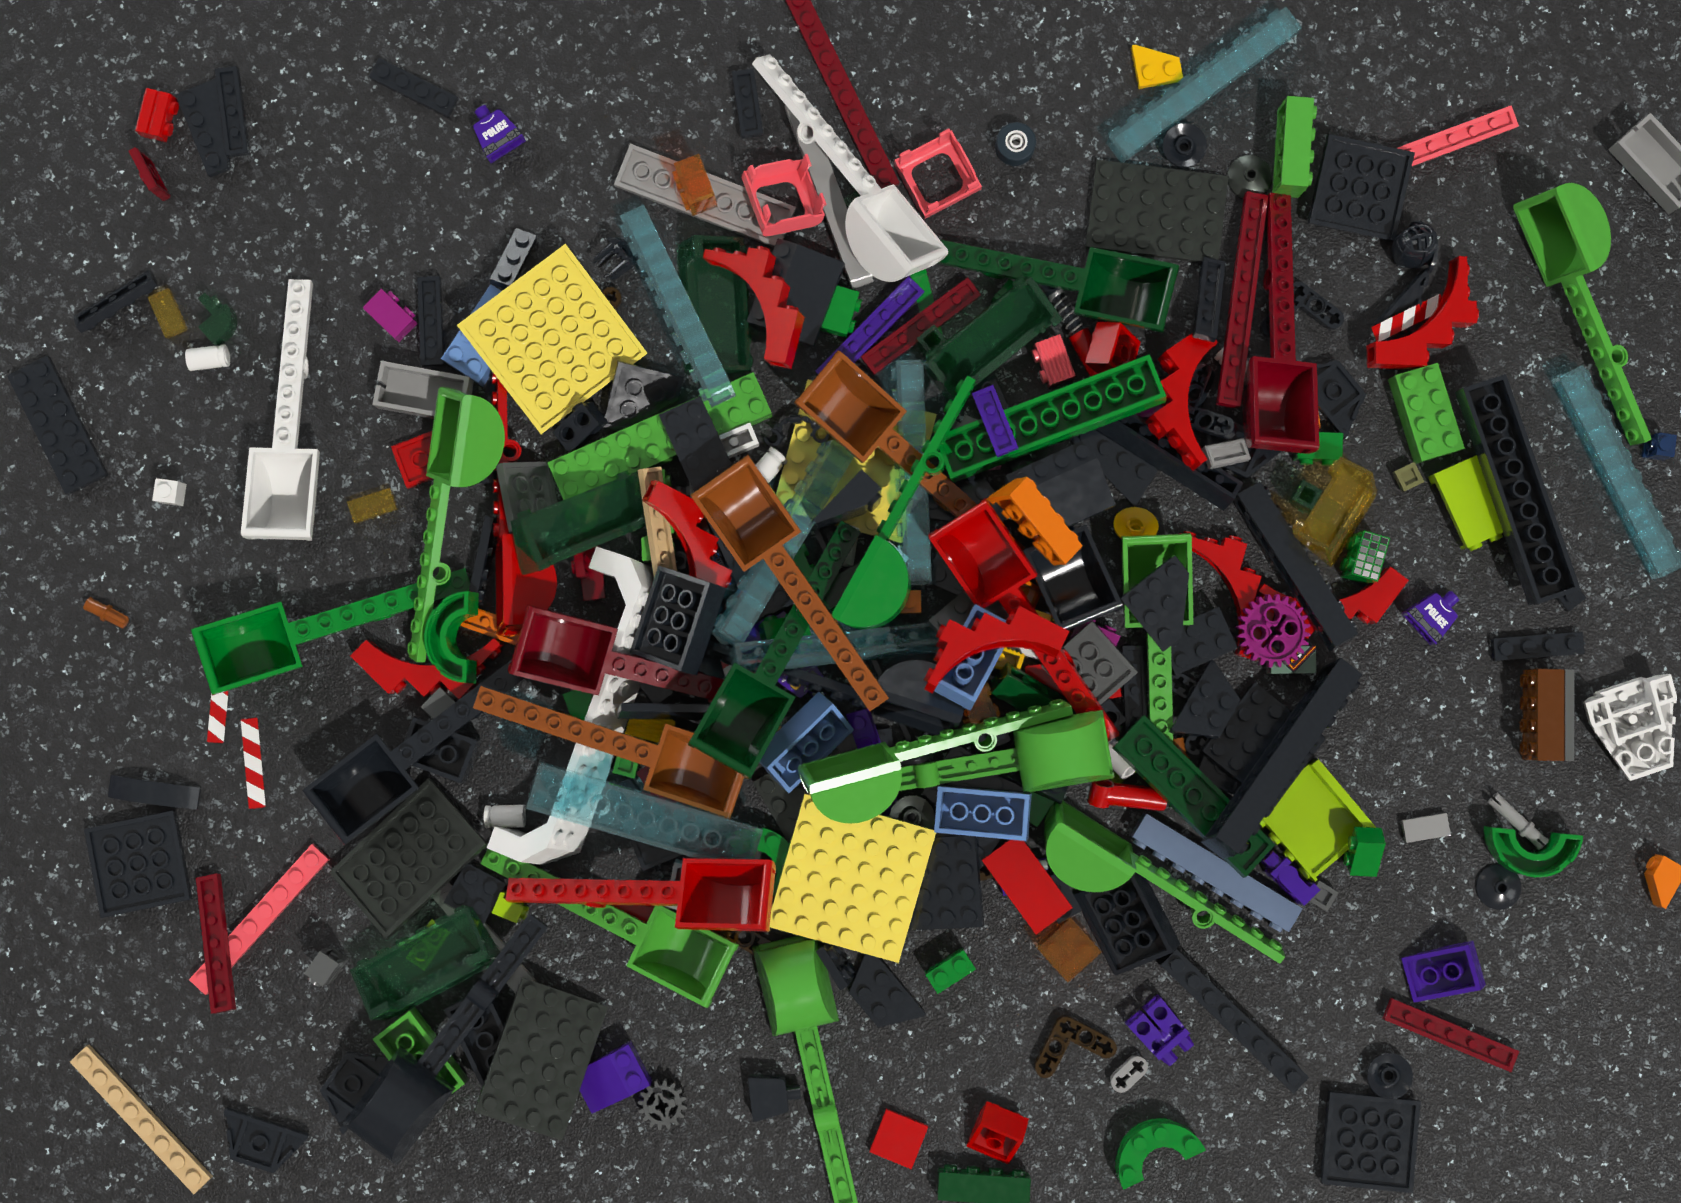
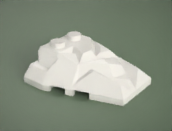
(1636, 723)

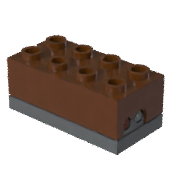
(1547, 714)

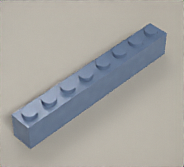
(1216, 872)

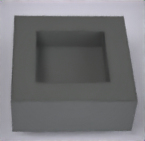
(1324, 897)

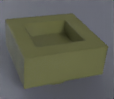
(1408, 477)

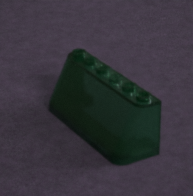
(718, 300)
(424, 964)

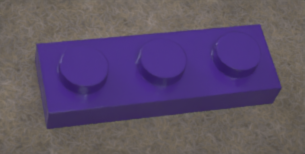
(995, 421)

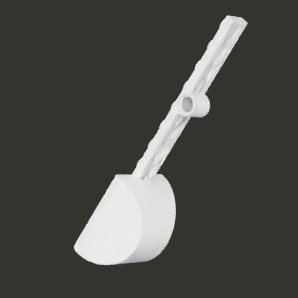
(880, 224)
(284, 478)

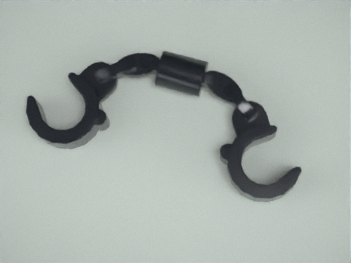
(795, 419)

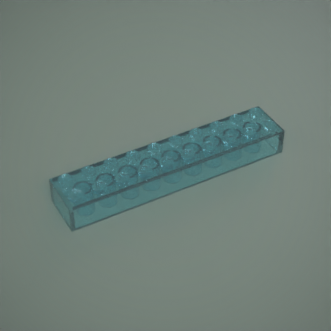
(640, 815)

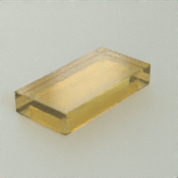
(167, 313)
(372, 505)

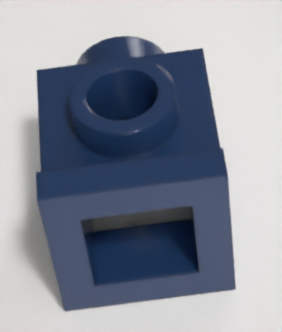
(1660, 447)

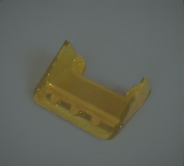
(1337, 511)

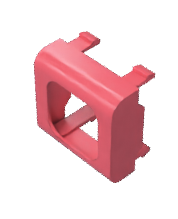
(944, 144)
(785, 171)

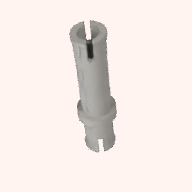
(1518, 821)

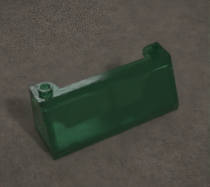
(991, 336)
(578, 523)

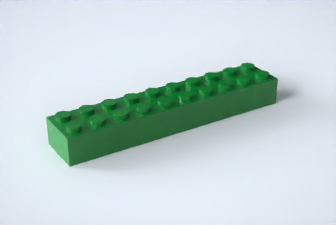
(1057, 417)

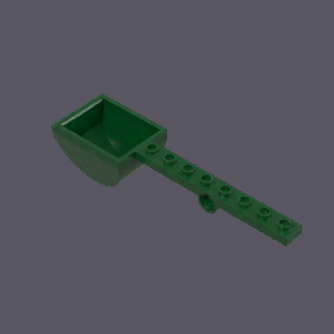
(1109, 288)
(749, 704)

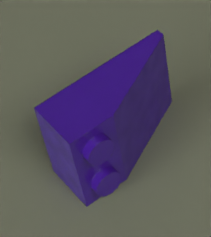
(1444, 972)
(614, 1077)

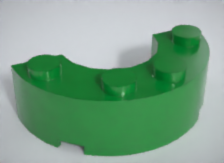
(441, 636)
(776, 847)
(1548, 861)
(1150, 1136)

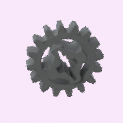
(665, 1114)

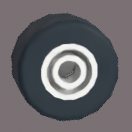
(1012, 151)

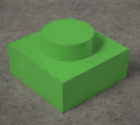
(625, 767)

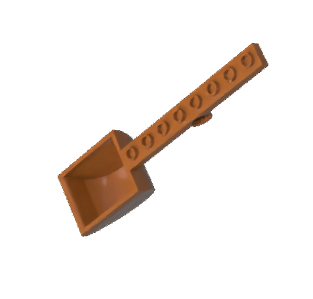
(863, 418)
(755, 528)
(674, 766)

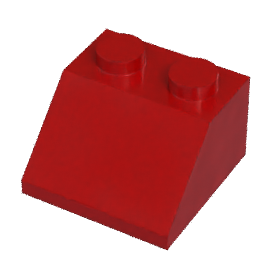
(1111, 346)
(998, 1132)

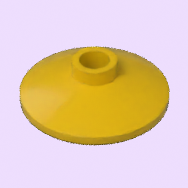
(1135, 518)

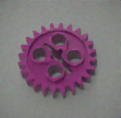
(1288, 643)

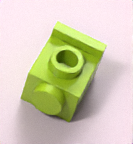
(510, 911)

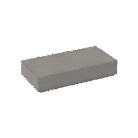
(1226, 453)
(1425, 827)

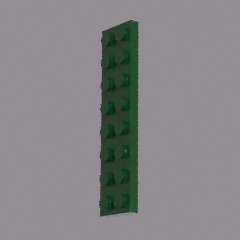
(1184, 787)

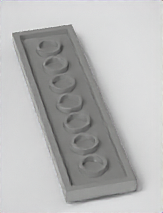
(652, 178)

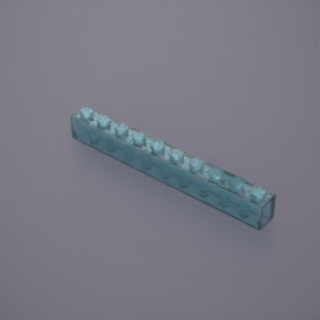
(1203, 85)
(677, 305)
(912, 427)
(1618, 472)
(760, 582)
(869, 644)

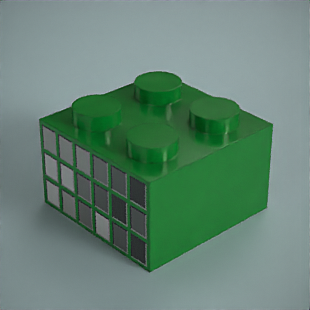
(1364, 557)

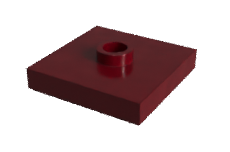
(149, 174)

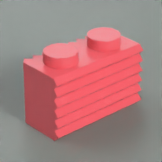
(1053, 361)

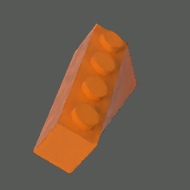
(1037, 520)

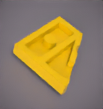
(1155, 67)

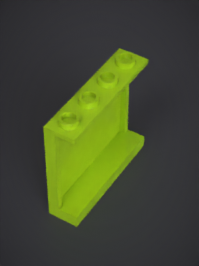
(1468, 503)
(1314, 820)

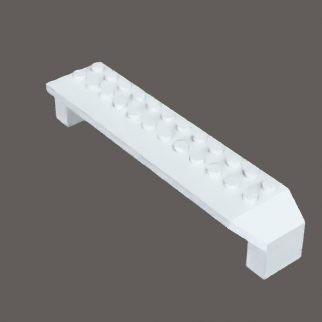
(558, 836)

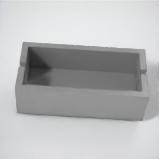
(1652, 160)
(414, 389)

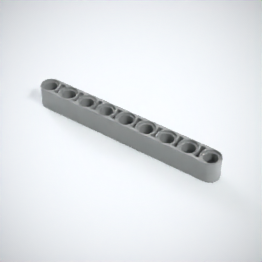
(835, 210)

